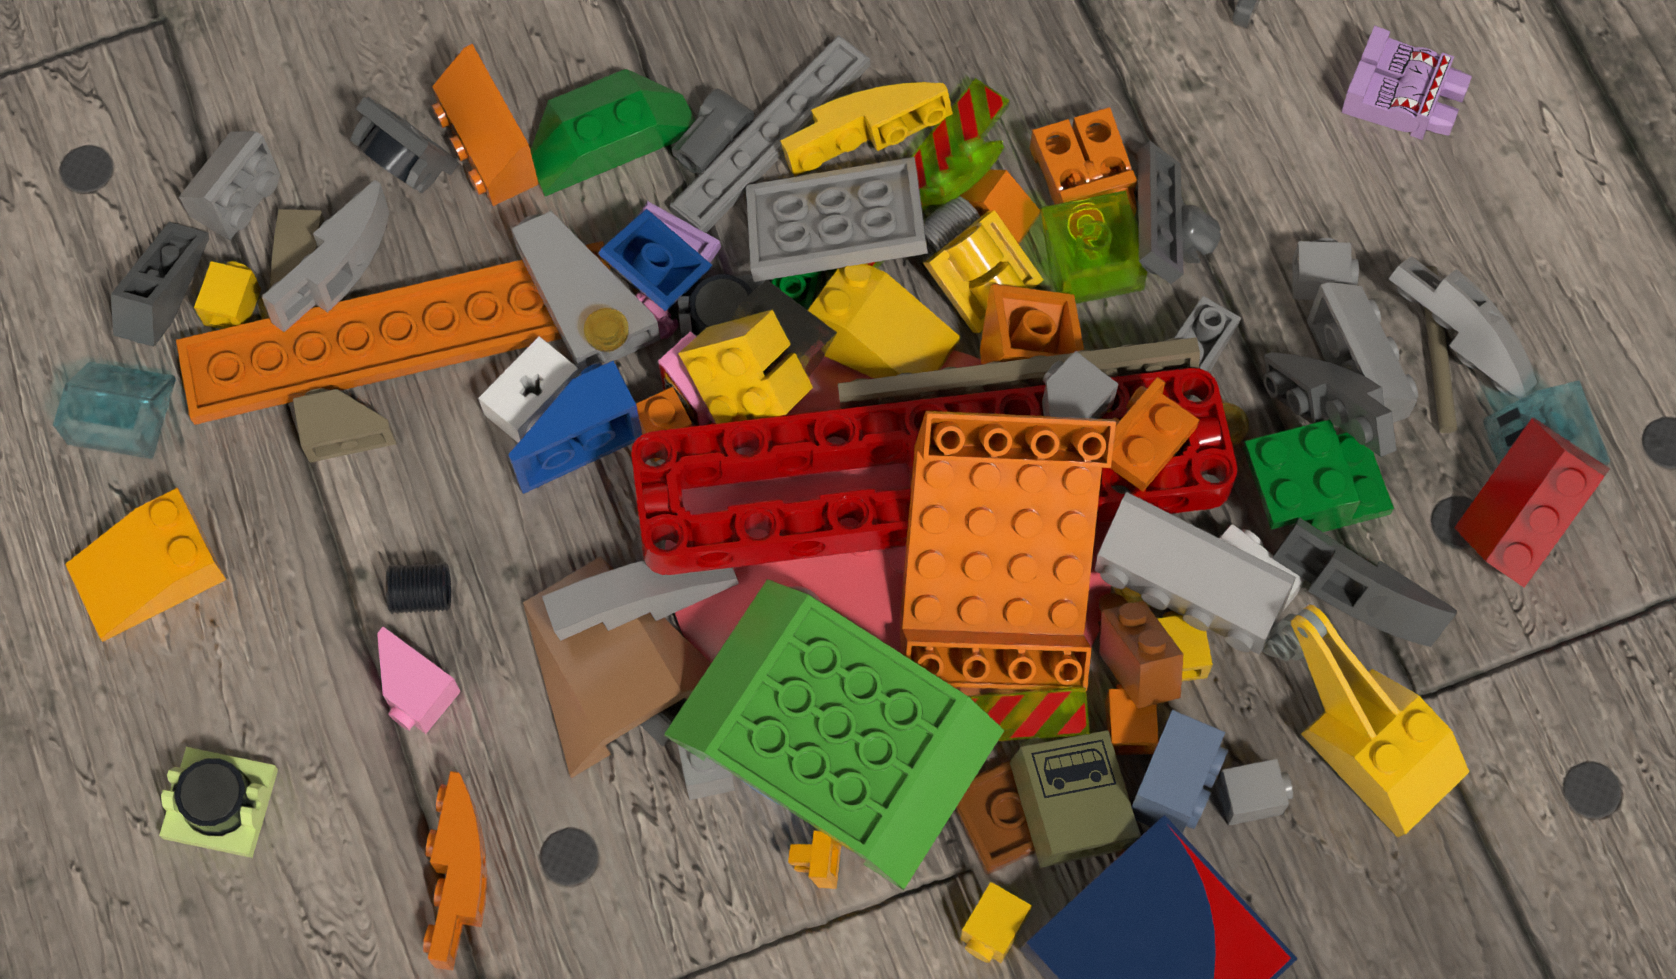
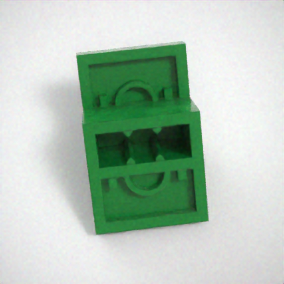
(1317, 478)

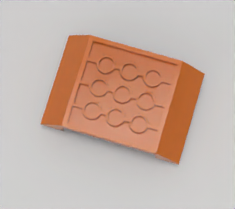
(1002, 548)

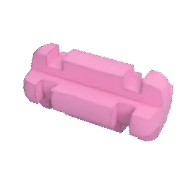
(665, 323)

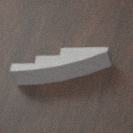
(629, 594)

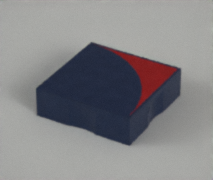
(1158, 917)

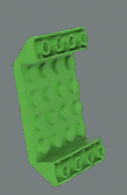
(837, 729)

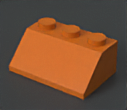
(483, 129)

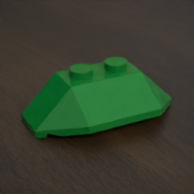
(605, 128)

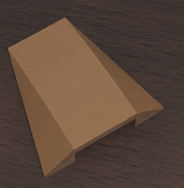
(609, 679)

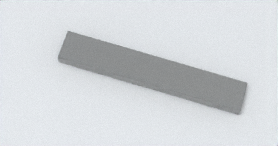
(760, 144)

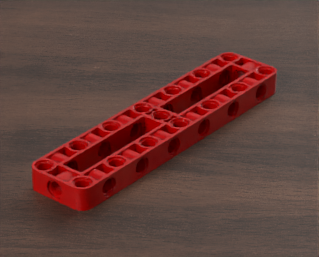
(874, 438)

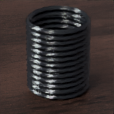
(418, 588)

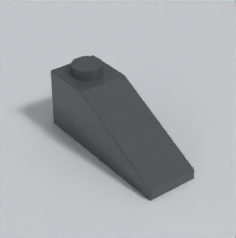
(156, 284)

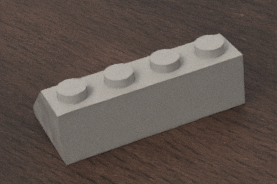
(1193, 574)

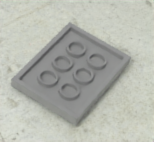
(835, 219)

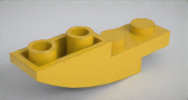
(875, 114)

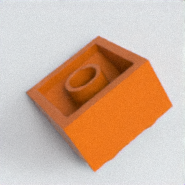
(1028, 324)

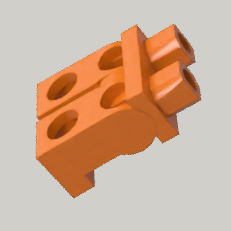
(1084, 159)

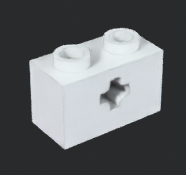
(534, 371)

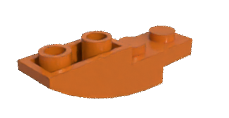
(460, 853)

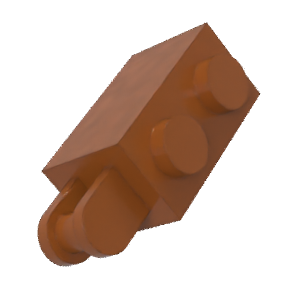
(1139, 651)

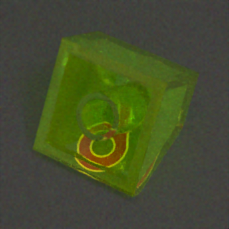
(1093, 247)

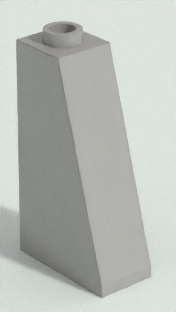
(576, 285)

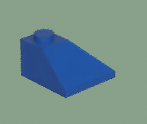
(654, 260)

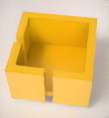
(729, 368)

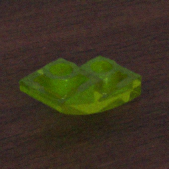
(964, 170)

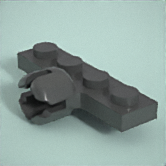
(1167, 225)

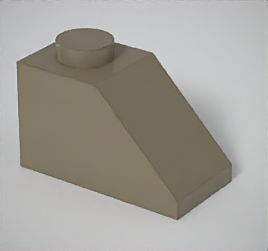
(338, 425)

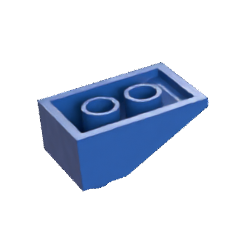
(579, 427)

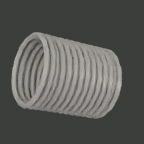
(948, 223)

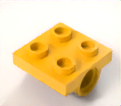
(975, 261)

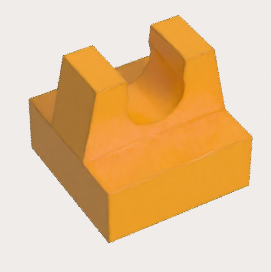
(818, 859)

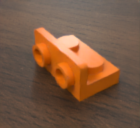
(1149, 434)

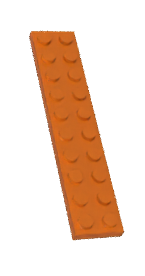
(365, 340)

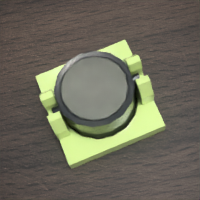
(216, 799)

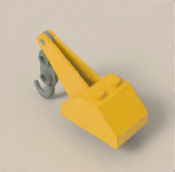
(1372, 728)

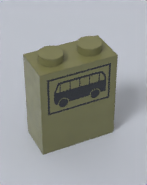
(1073, 798)

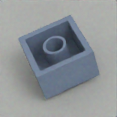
(1180, 767)

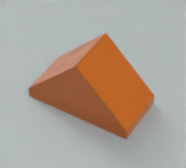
(1002, 193)

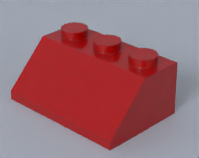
(1530, 501)

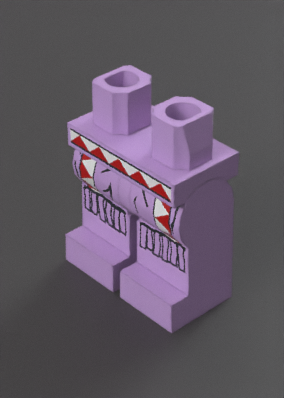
(1402, 87)

